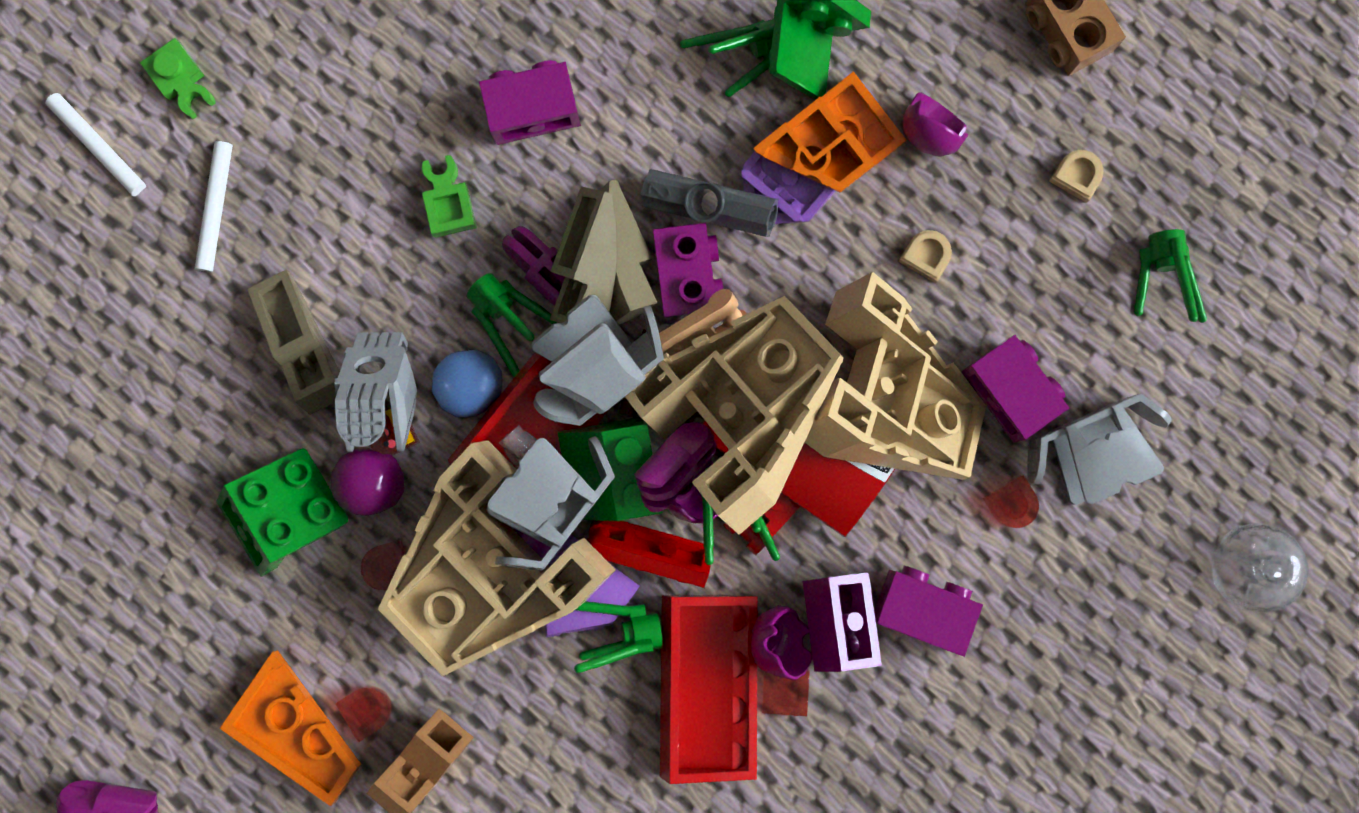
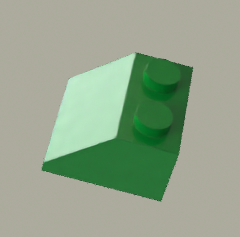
(627, 449)

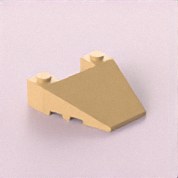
(756, 392)
(900, 395)
(451, 592)

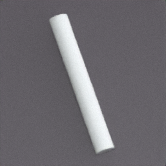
(95, 144)
(213, 206)

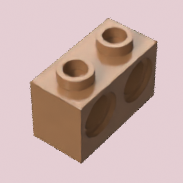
(1082, 18)

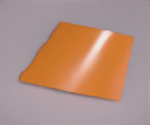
(835, 137)

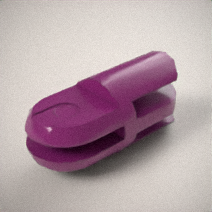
(535, 260)
(674, 465)
(100, 797)

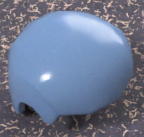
(466, 383)

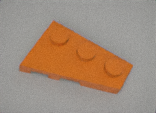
(291, 731)

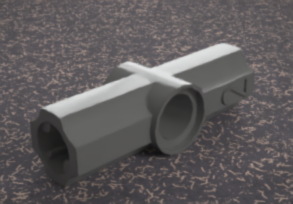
(734, 207)

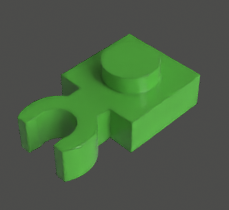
(176, 74)
(448, 204)

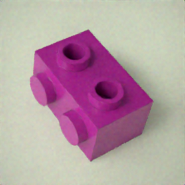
(529, 102)
(685, 269)
(1016, 388)
(926, 611)
(841, 623)

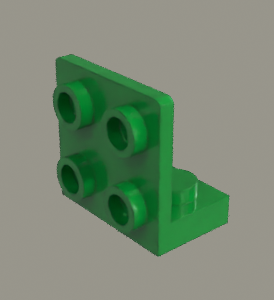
(804, 39)
(280, 509)

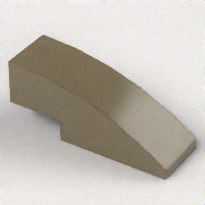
(587, 253)
(631, 285)
(295, 341)

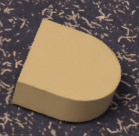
(1079, 174)
(927, 254)

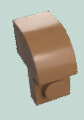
(420, 764)

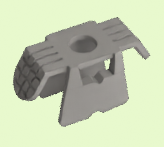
(592, 362)
(362, 396)
(1097, 454)
(547, 499)

